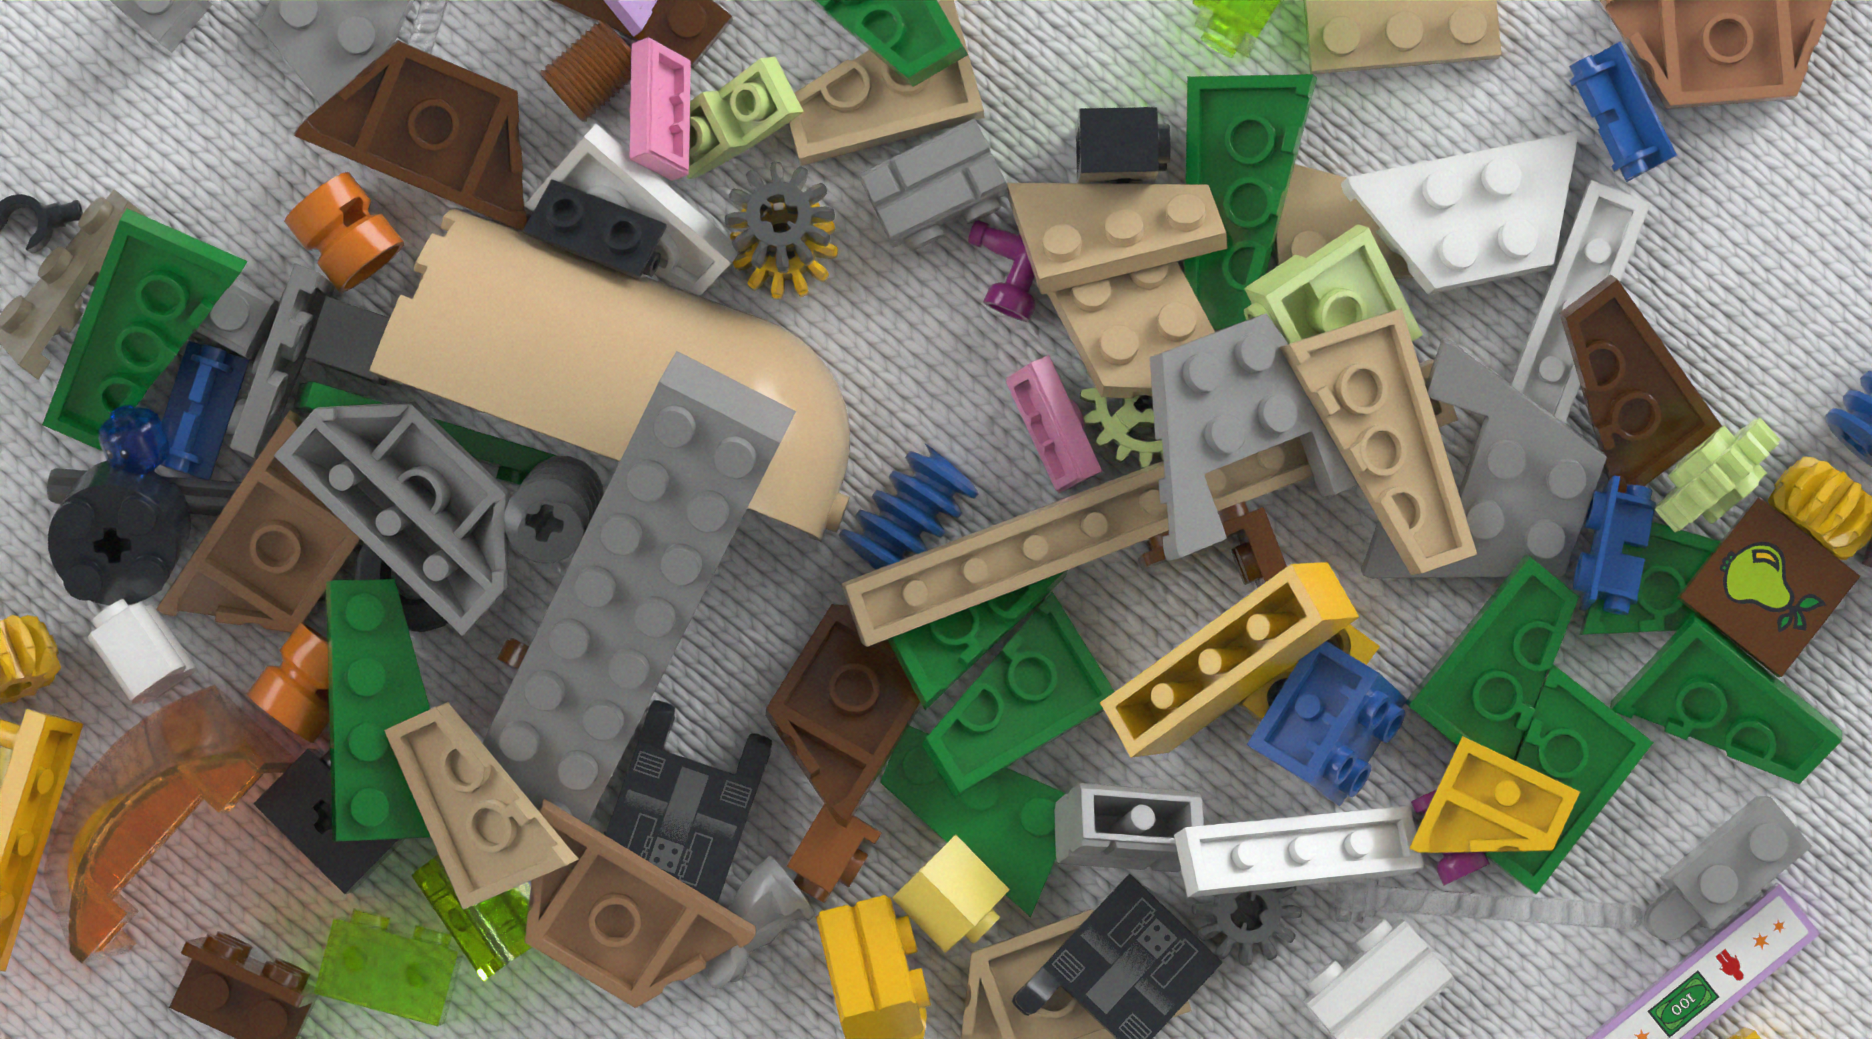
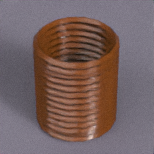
(590, 70)

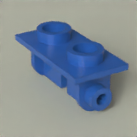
(1622, 111)
(201, 408)
(1615, 521)

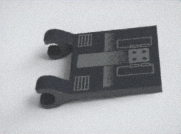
(684, 811)
(1125, 965)

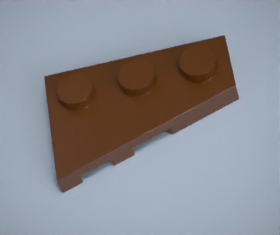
(1632, 386)

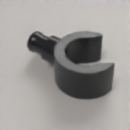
(49, 217)

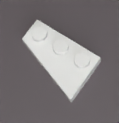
(690, 247)

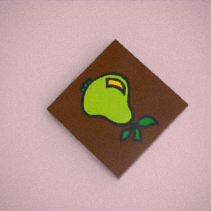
(1768, 587)

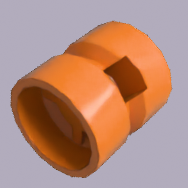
(344, 232)
(299, 687)

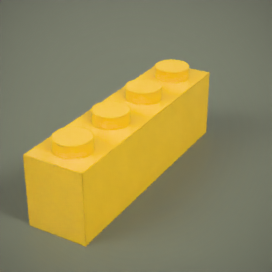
(1229, 659)

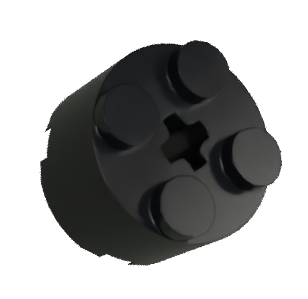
(124, 563)

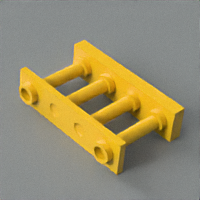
(28, 803)

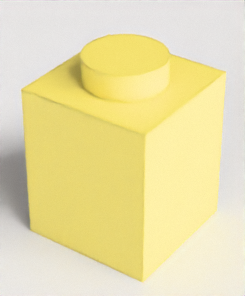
(952, 896)

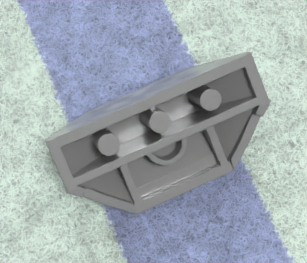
(410, 500)

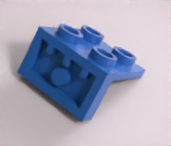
(1330, 722)

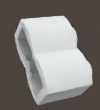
(139, 650)

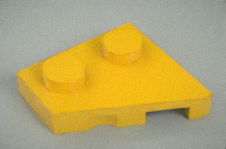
(1493, 806)

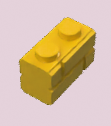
(870, 970)

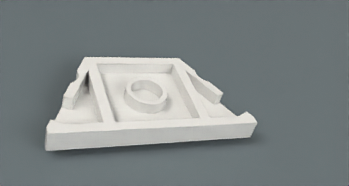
(1472, 212)

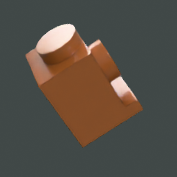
(830, 854)

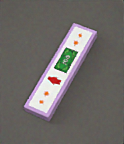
(1716, 972)

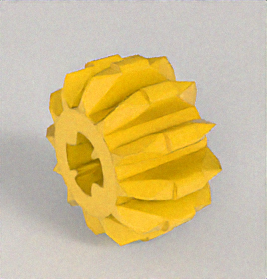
(797, 268)
(1825, 505)
(26, 657)

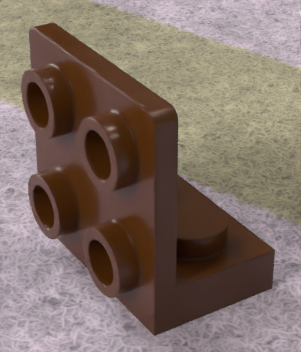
(1256, 557)
(241, 993)

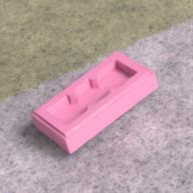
(660, 109)
(1053, 424)

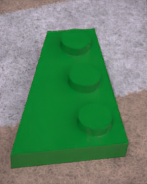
(904, 34)
(1668, 567)
(946, 648)
(1499, 662)
(1723, 697)
(1022, 701)
(1581, 746)
(1001, 820)

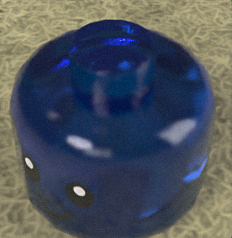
(134, 440)

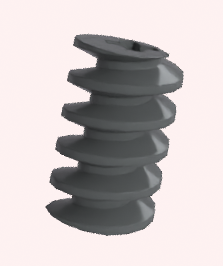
(553, 509)

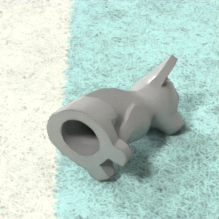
(769, 903)

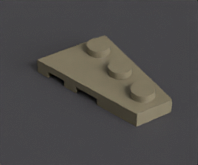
(56, 298)

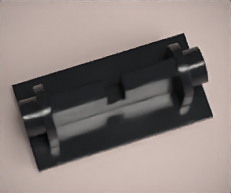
(597, 230)

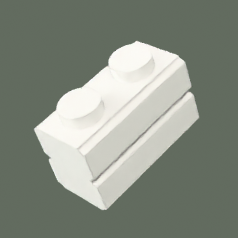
(1379, 986)

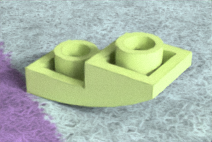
(739, 115)

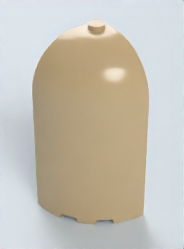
(584, 346)

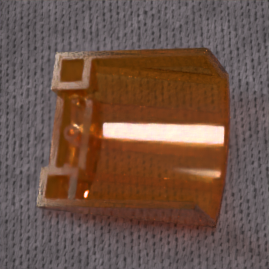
(138, 800)

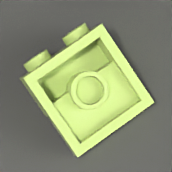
(1329, 289)

